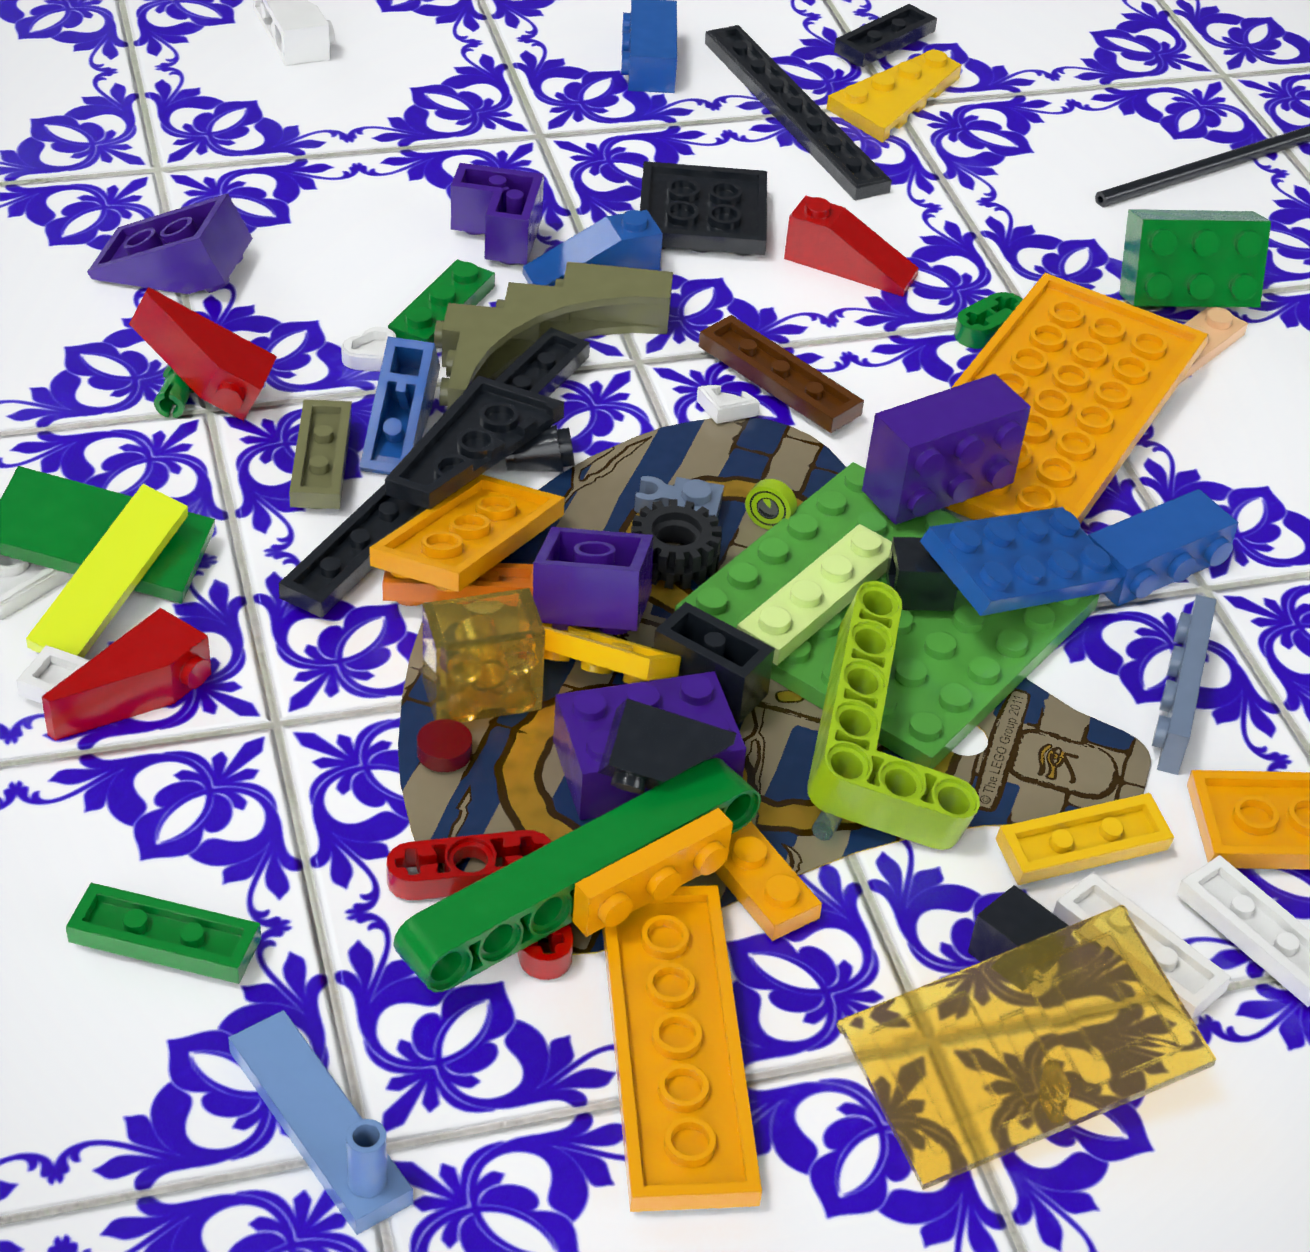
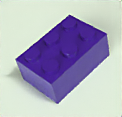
(945, 448)
(586, 718)

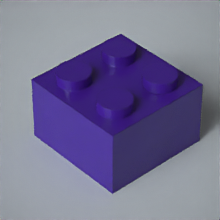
(593, 579)

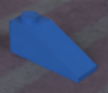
(615, 240)
(400, 403)

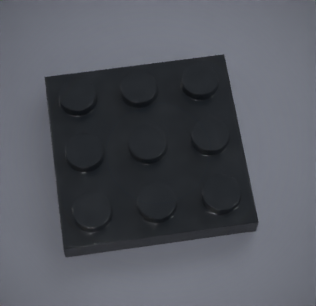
(707, 207)

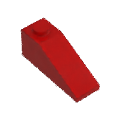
(843, 245)
(204, 354)
(132, 676)

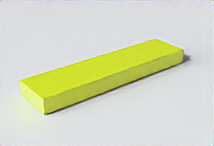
(109, 573)

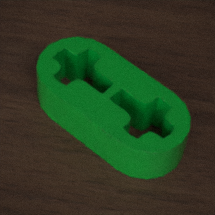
(983, 319)

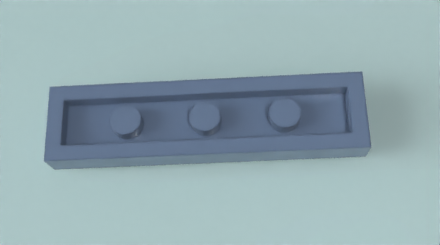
(1181, 695)

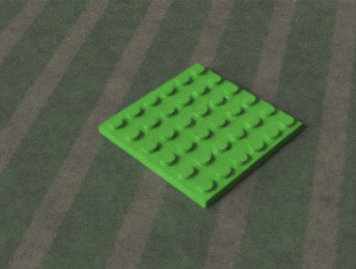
(945, 663)

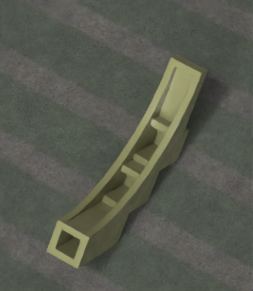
(583, 304)

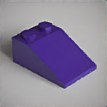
(177, 249)

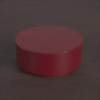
(444, 745)

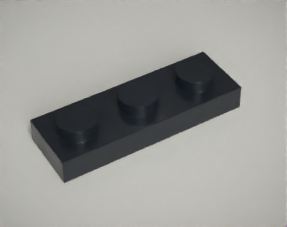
(885, 35)

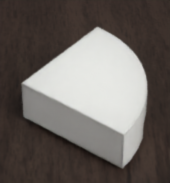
(726, 407)

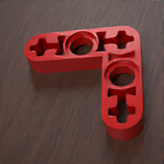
(486, 847)

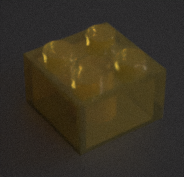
(483, 655)

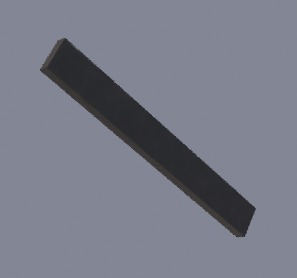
(798, 113)

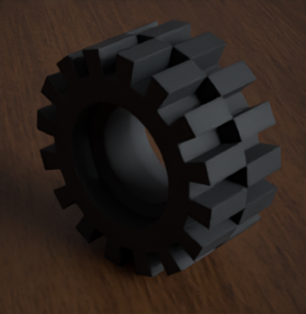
(686, 526)

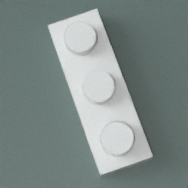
(1252, 923)
(1188, 971)

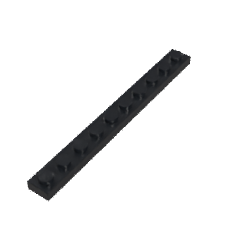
(345, 554)

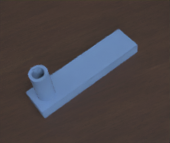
(322, 1123)

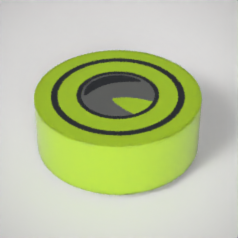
(770, 503)

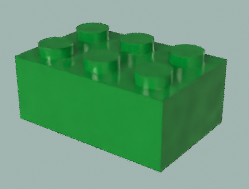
(1194, 258)

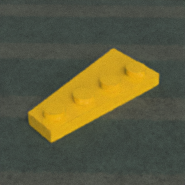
(891, 95)

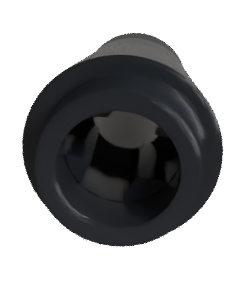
(545, 452)

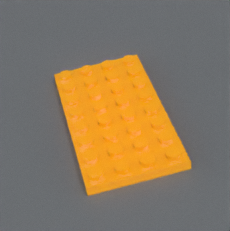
(1093, 389)

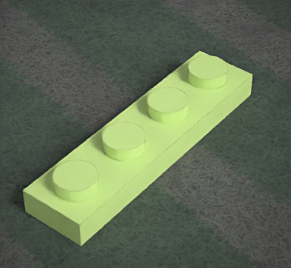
(818, 592)

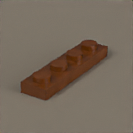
(781, 373)

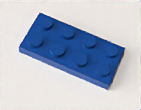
(1021, 560)

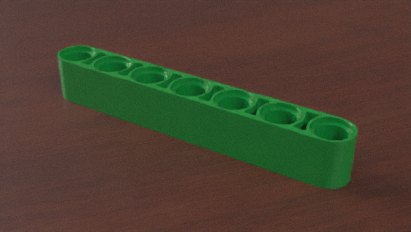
(537, 891)

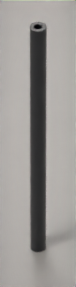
(1202, 167)

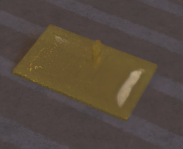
(1024, 1045)

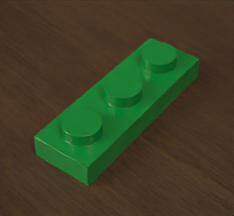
(458, 284)
(164, 932)

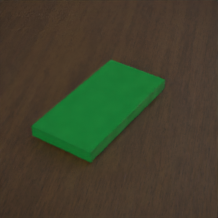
(62, 520)

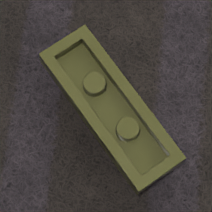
(321, 454)

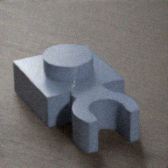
(693, 490)

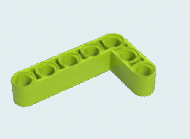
(846, 768)

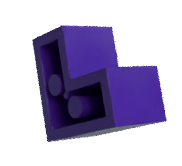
(500, 205)

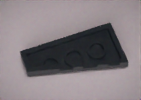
(469, 439)

